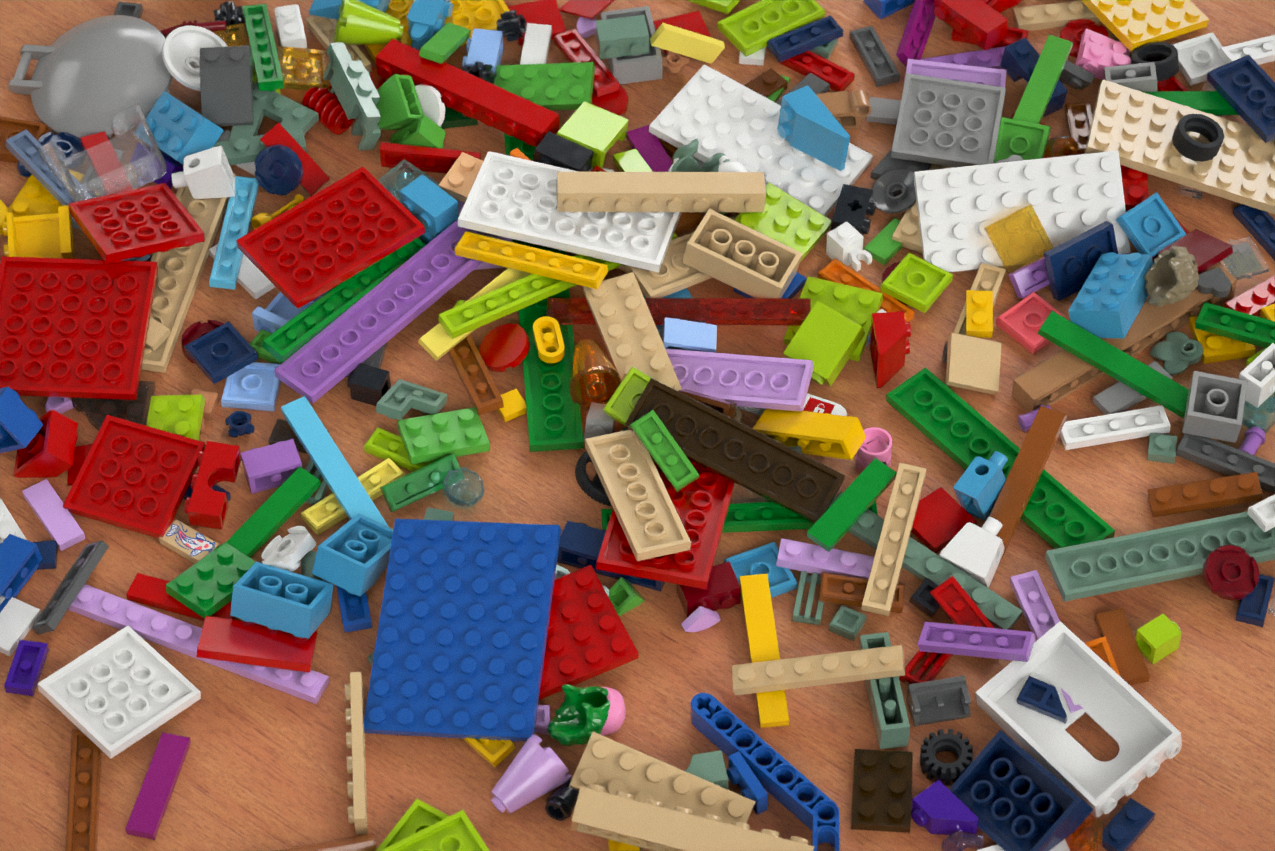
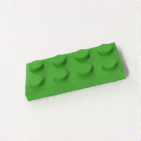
(549, 85)

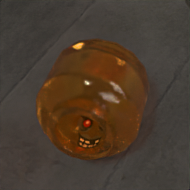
(1061, 146)

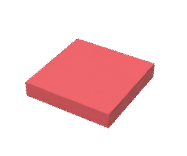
(1025, 320)

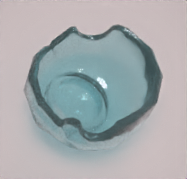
(463, 488)

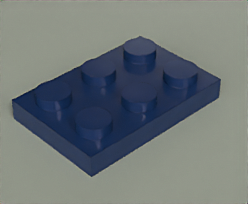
(1074, 260)

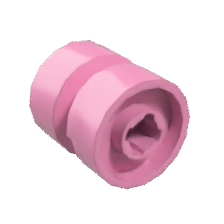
(876, 445)

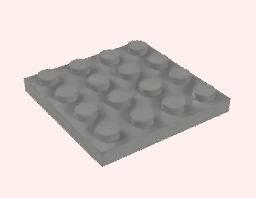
(948, 122)

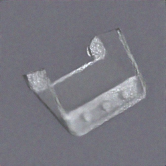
(111, 166)

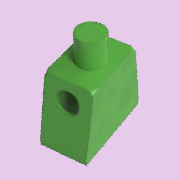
(398, 103)

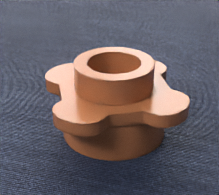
(674, 67)

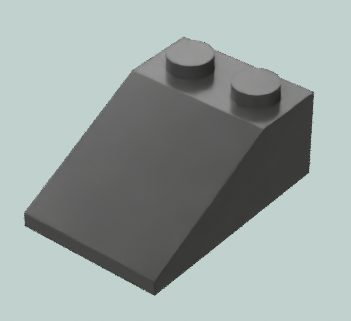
(227, 85)

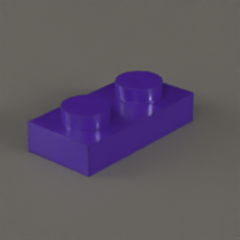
(26, 667)

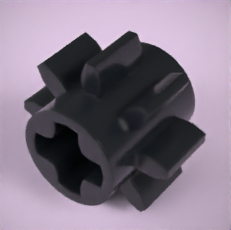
(230, 13)
(512, 25)
(483, 72)

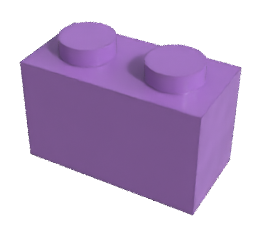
(270, 465)

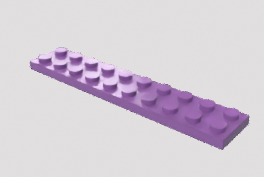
(377, 316)

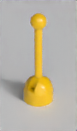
(262, 218)

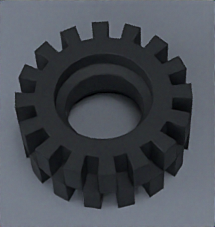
(949, 743)

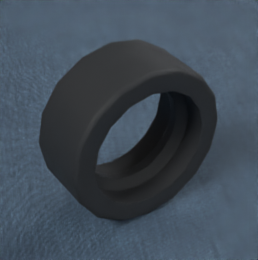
(1162, 54)
(1193, 149)

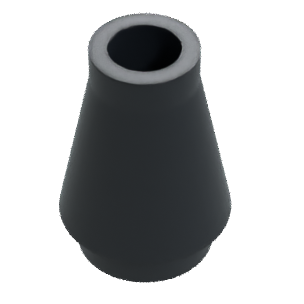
(562, 802)

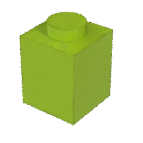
(1158, 638)

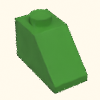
(420, 133)

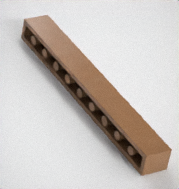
(1067, 373)

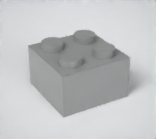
(1215, 406)

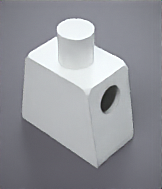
(206, 175)
(976, 550)

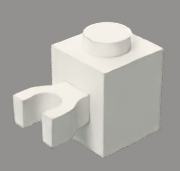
(847, 246)

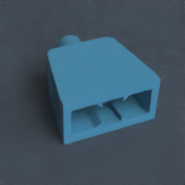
(981, 485)

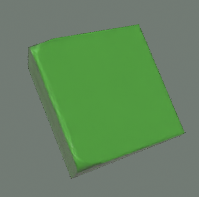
(624, 596)

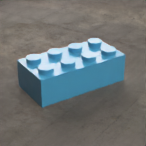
(1112, 295)

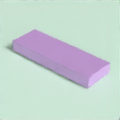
(52, 515)

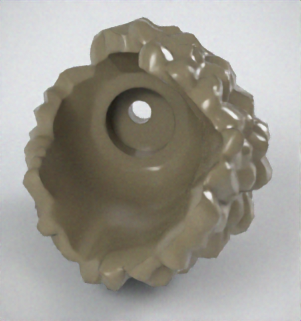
(1171, 276)

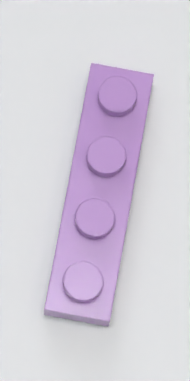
(815, 559)

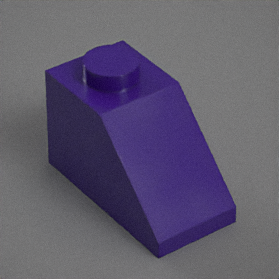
(942, 811)

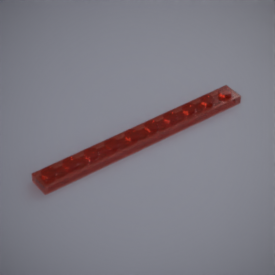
(706, 310)

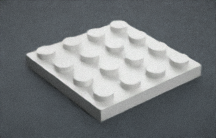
(119, 691)

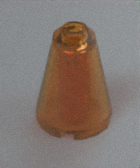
(592, 375)

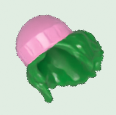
(586, 712)

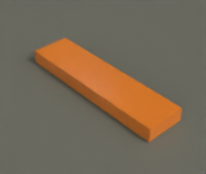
(842, 274)

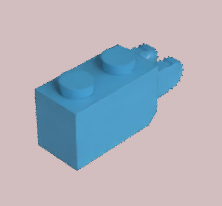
(426, 19)

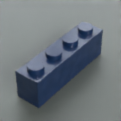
(581, 547)

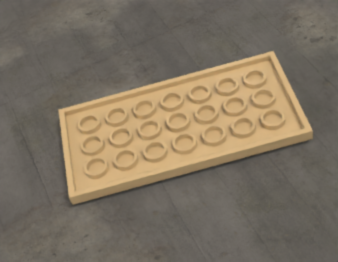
(1143, 132)

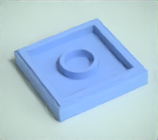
(252, 388)

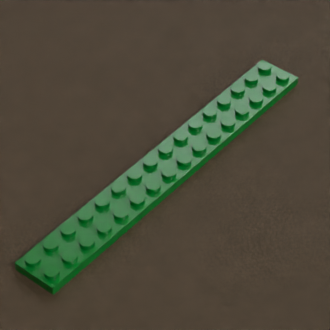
(551, 414)

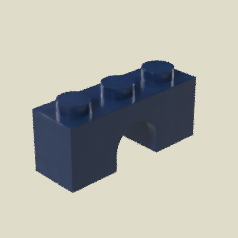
(1020, 61)

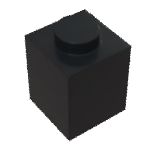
(368, 384)

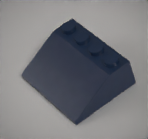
(1018, 798)

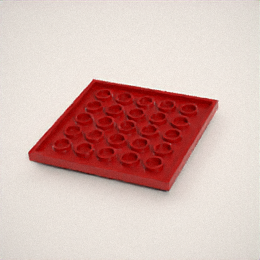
(74, 326)

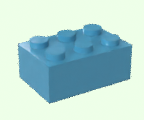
(180, 128)
(281, 600)

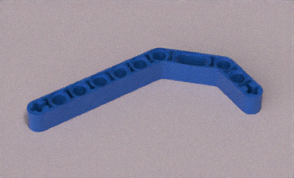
(710, 716)

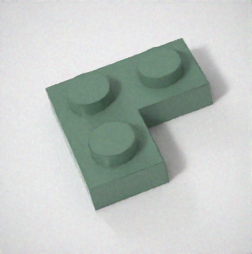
(407, 395)

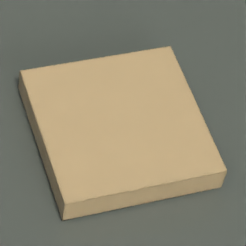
(973, 363)

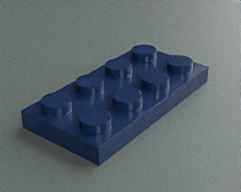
(1249, 93)

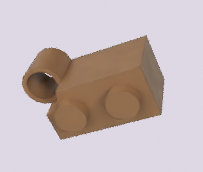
(847, 107)

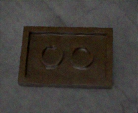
(882, 790)

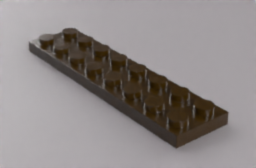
(741, 452)

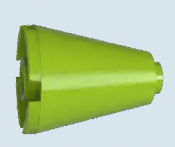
(365, 25)

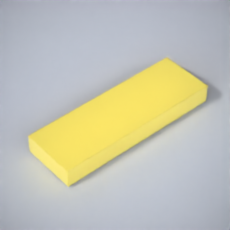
(687, 43)

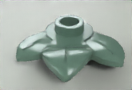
(1175, 352)

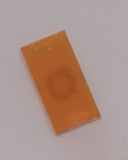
(1088, 836)

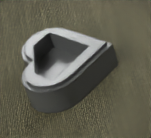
(1214, 282)

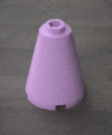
(529, 777)

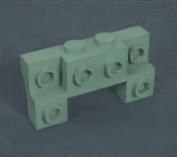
(355, 92)

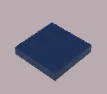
(221, 352)

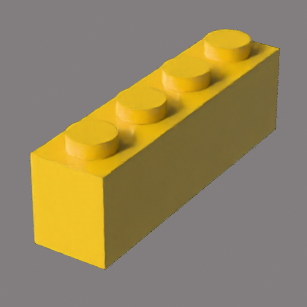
(813, 431)

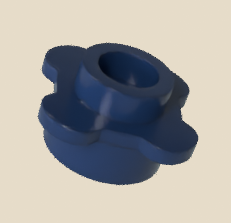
(239, 418)

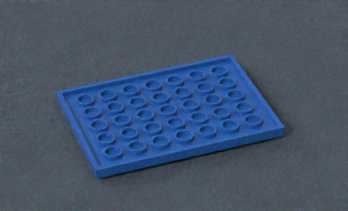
(462, 630)

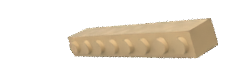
(660, 191)

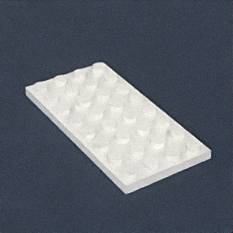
(744, 128)
(1065, 192)
(520, 203)

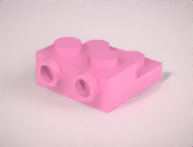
(1100, 52)

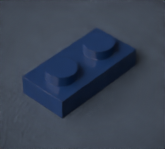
(1126, 826)

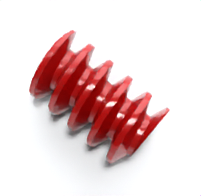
(328, 108)

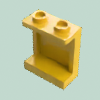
(40, 235)

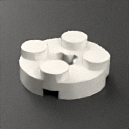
(288, 551)

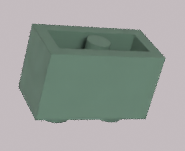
(622, 36)

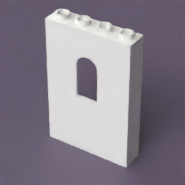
(1070, 665)

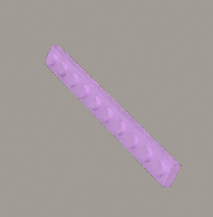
(185, 639)

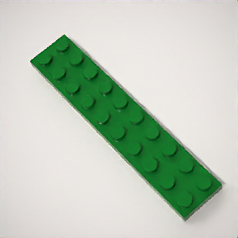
(966, 434)

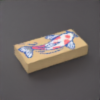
(187, 542)

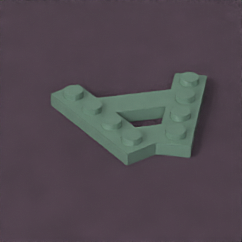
(244, 142)

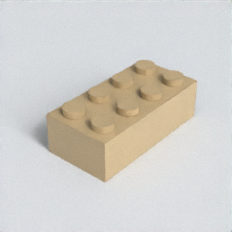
(741, 257)

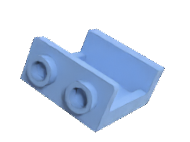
(277, 313)

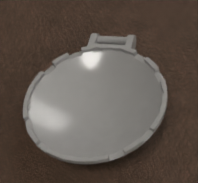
(94, 74)

